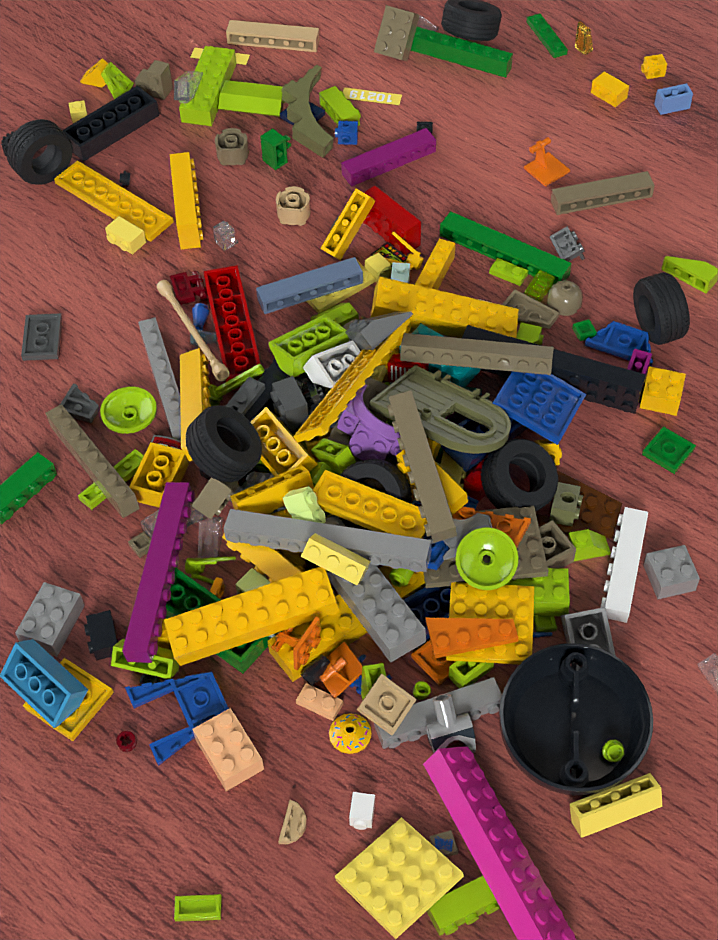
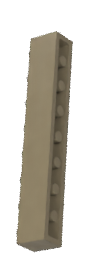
(477, 353)
(92, 461)
(422, 467)

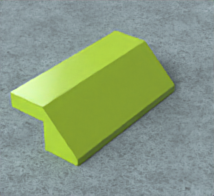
(251, 98)

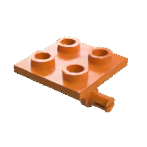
(545, 166)
(301, 646)
(342, 670)

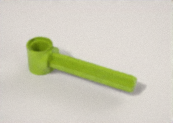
(218, 392)

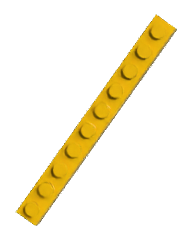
(430, 277)

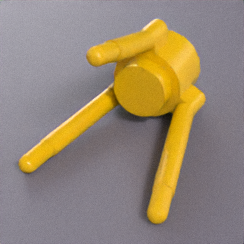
(414, 259)

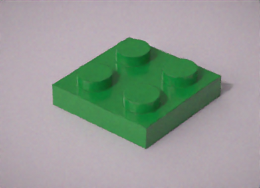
(668, 450)

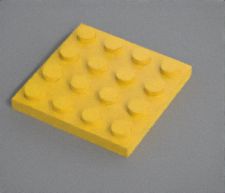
(505, 602)

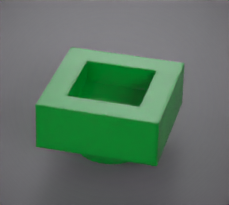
(584, 330)

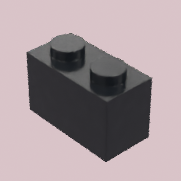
(102, 634)

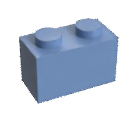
(673, 99)

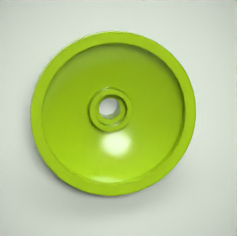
(127, 403)
(502, 554)

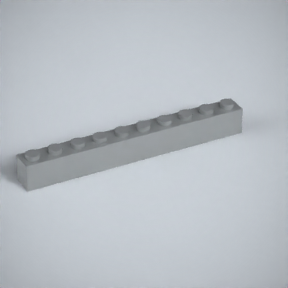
(294, 534)

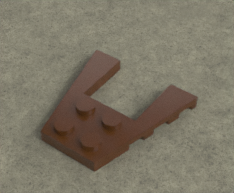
(596, 512)

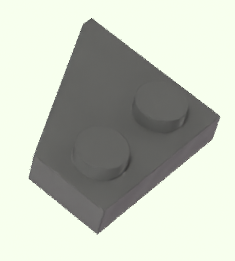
(80, 405)

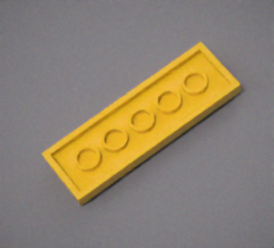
(368, 506)

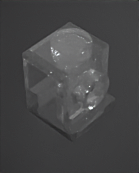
(224, 235)

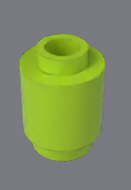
(400, 576)

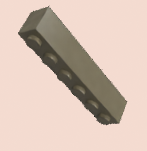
(602, 193)

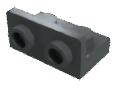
(566, 244)

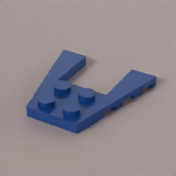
(198, 699)

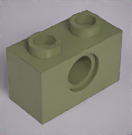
(565, 504)

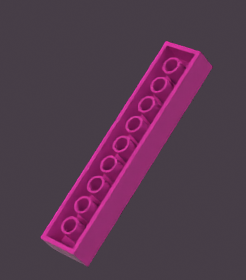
(496, 846)

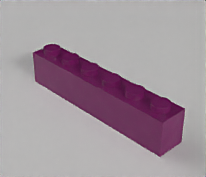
(388, 157)

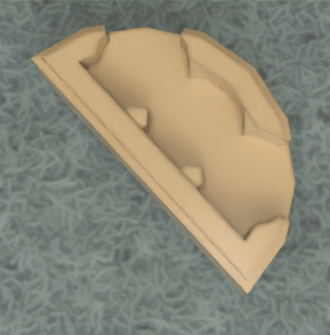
(294, 824)

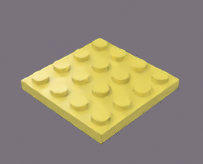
(399, 877)

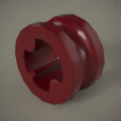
(121, 736)

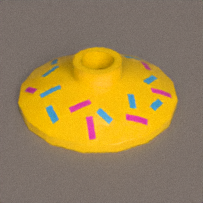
(350, 742)

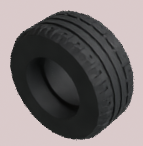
(471, 19)
(28, 141)
(661, 308)
(223, 443)
(536, 464)
(383, 471)

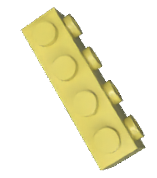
(616, 805)

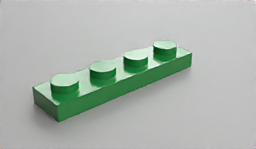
(547, 35)

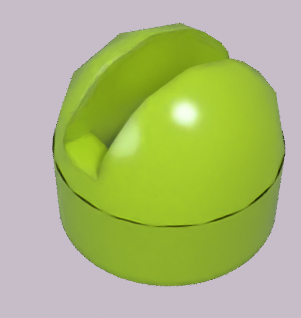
(419, 688)

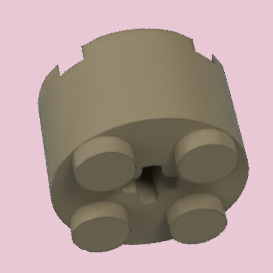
(232, 147)

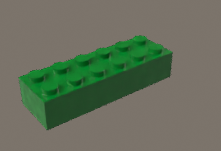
(190, 595)

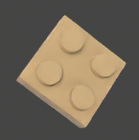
(386, 704)

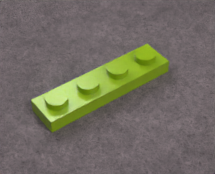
(125, 468)

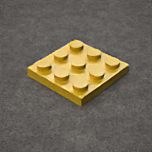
(94, 699)

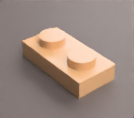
(319, 702)

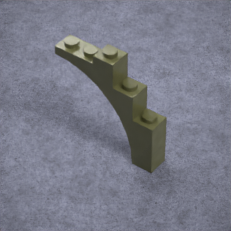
(305, 126)

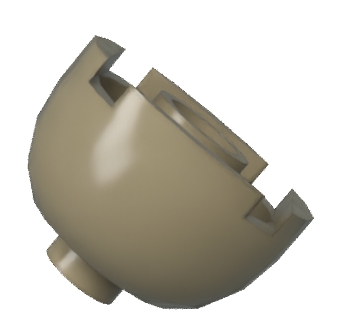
(565, 297)

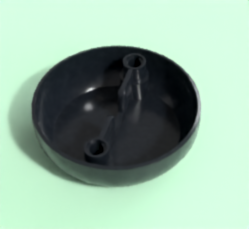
(564, 716)

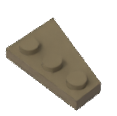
(531, 311)

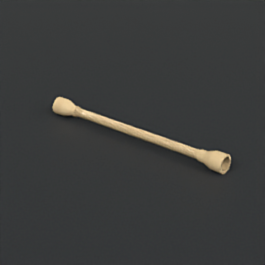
(218, 369)

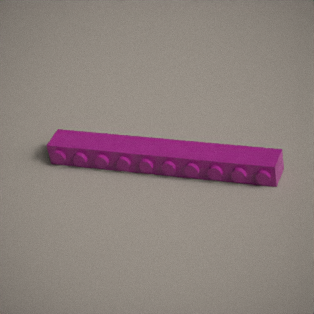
(158, 573)

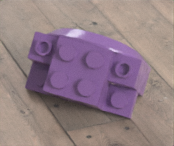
(368, 434)

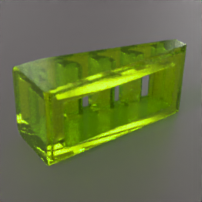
(542, 279)

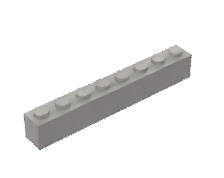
(162, 374)

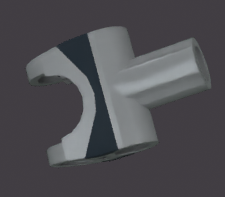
(449, 726)

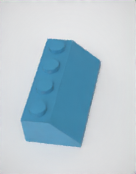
(42, 682)

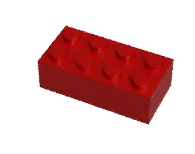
(389, 217)

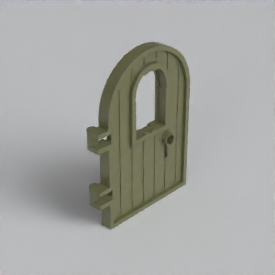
(437, 399)

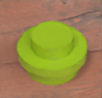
(613, 751)

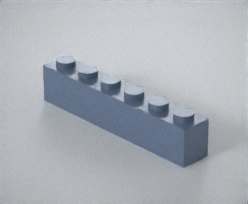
(309, 285)

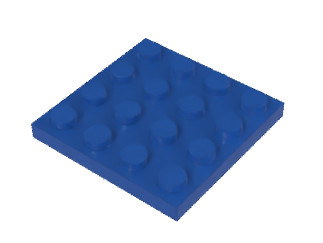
(540, 403)

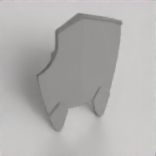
(464, 527)

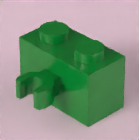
(274, 148)

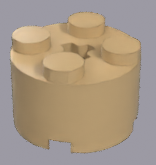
(293, 206)

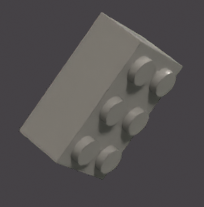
(51, 617)

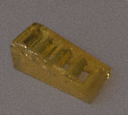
(583, 39)

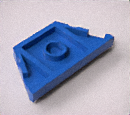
(620, 340)

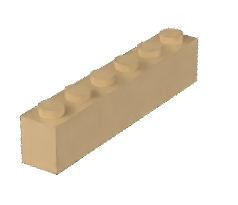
(273, 36)

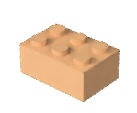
(228, 749)

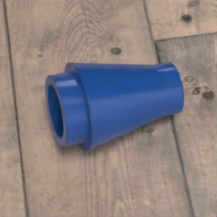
(199, 313)

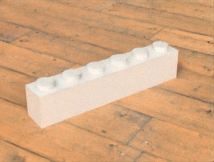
(625, 564)

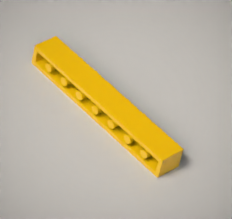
(193, 390)

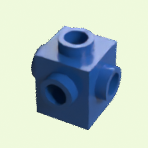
(347, 132)

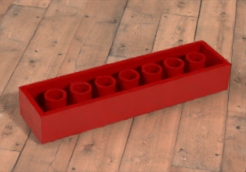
(231, 321)

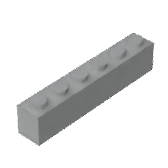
(473, 699)

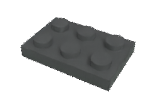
(41, 337)

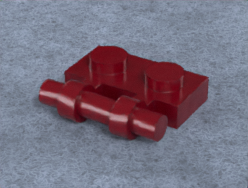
(182, 287)

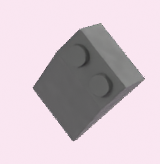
(372, 331)

